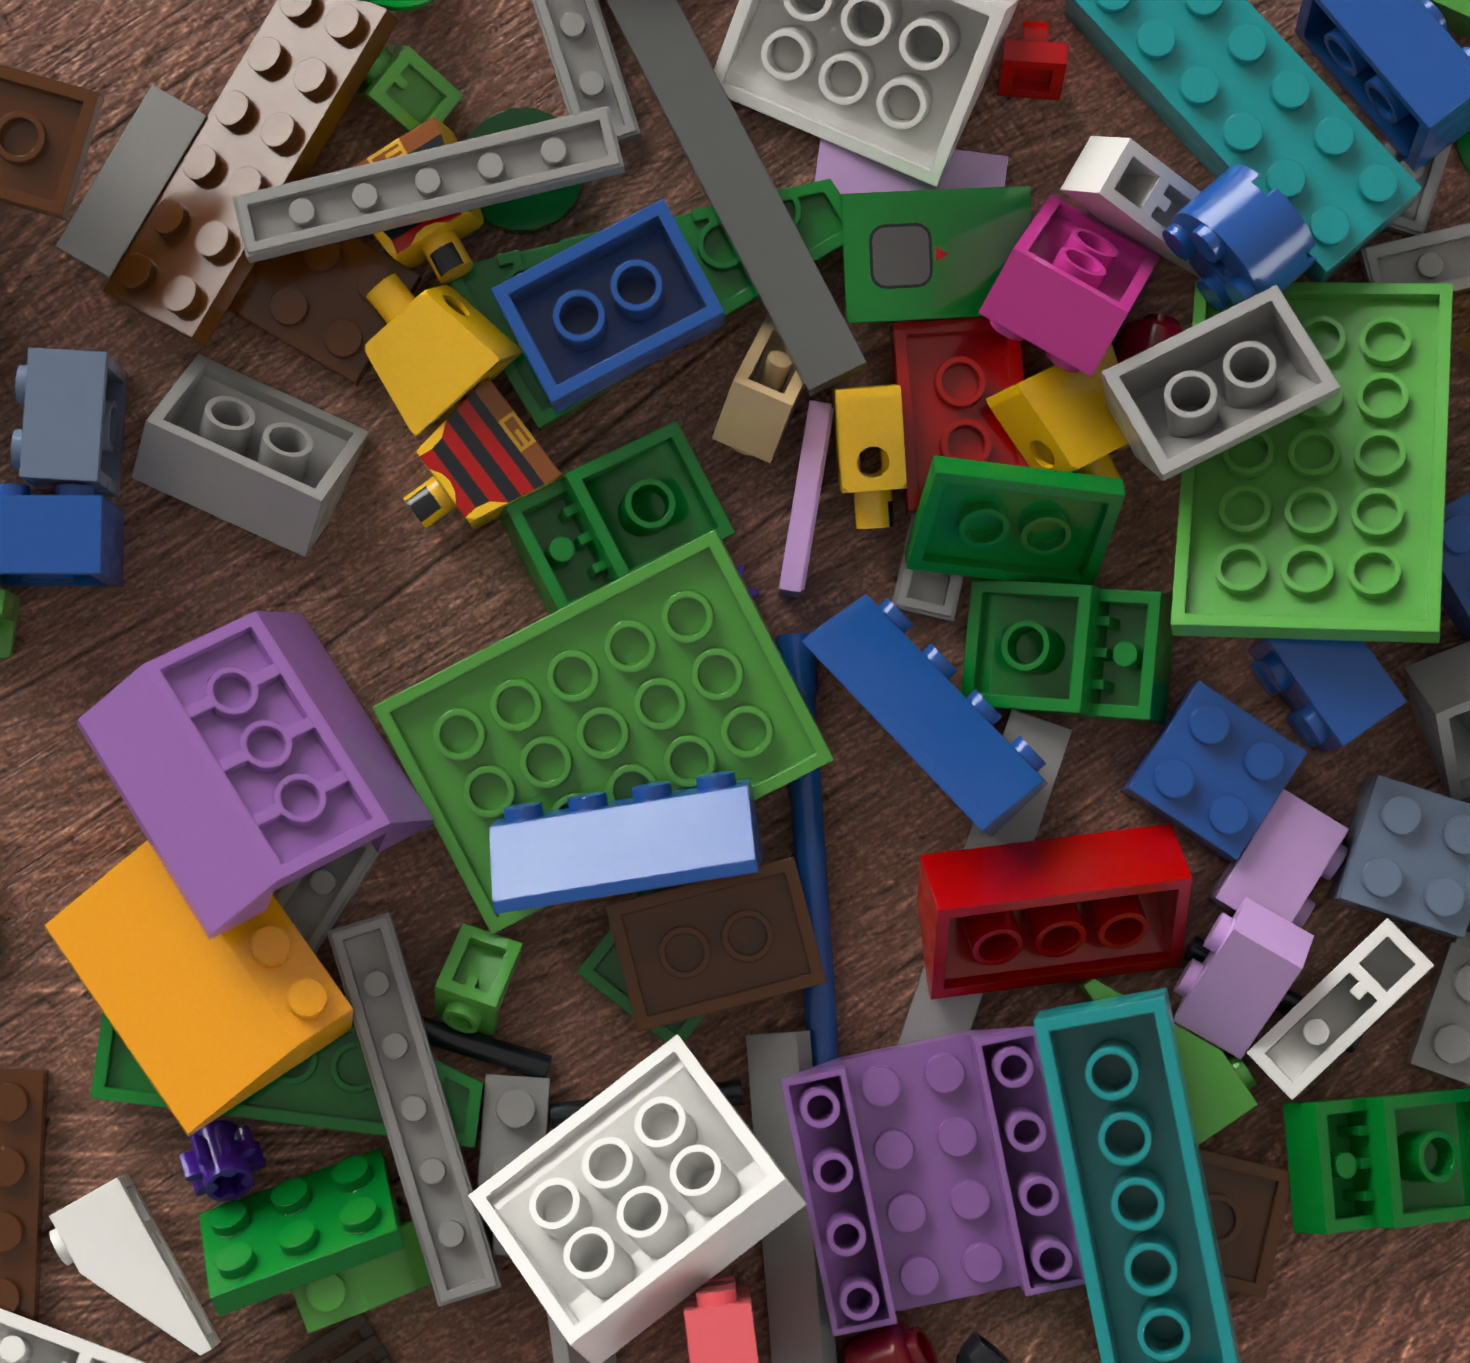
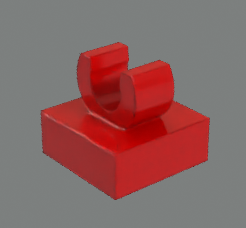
(1032, 64)

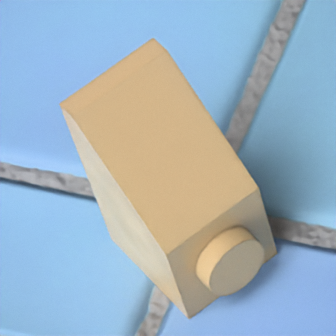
(760, 398)

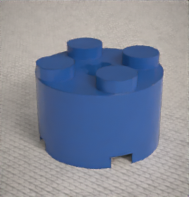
(1240, 239)

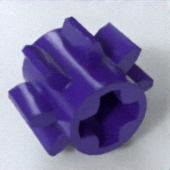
(222, 1160)

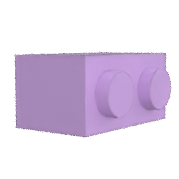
(1284, 861)
(1242, 977)

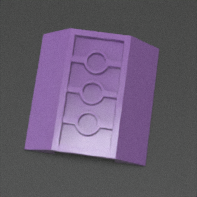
(249, 764)
(932, 1175)

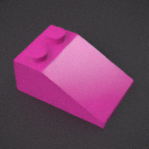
(1068, 286)

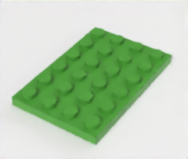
(1341, 508)
(606, 695)

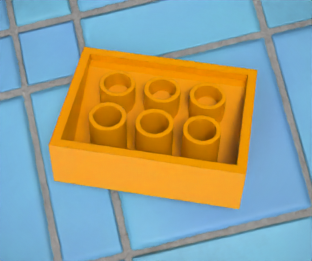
(196, 1011)

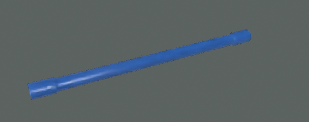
(812, 863)

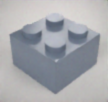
(70, 420)
(1407, 858)

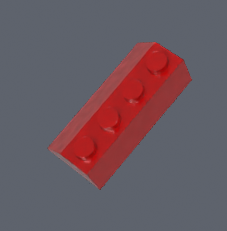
(1053, 910)

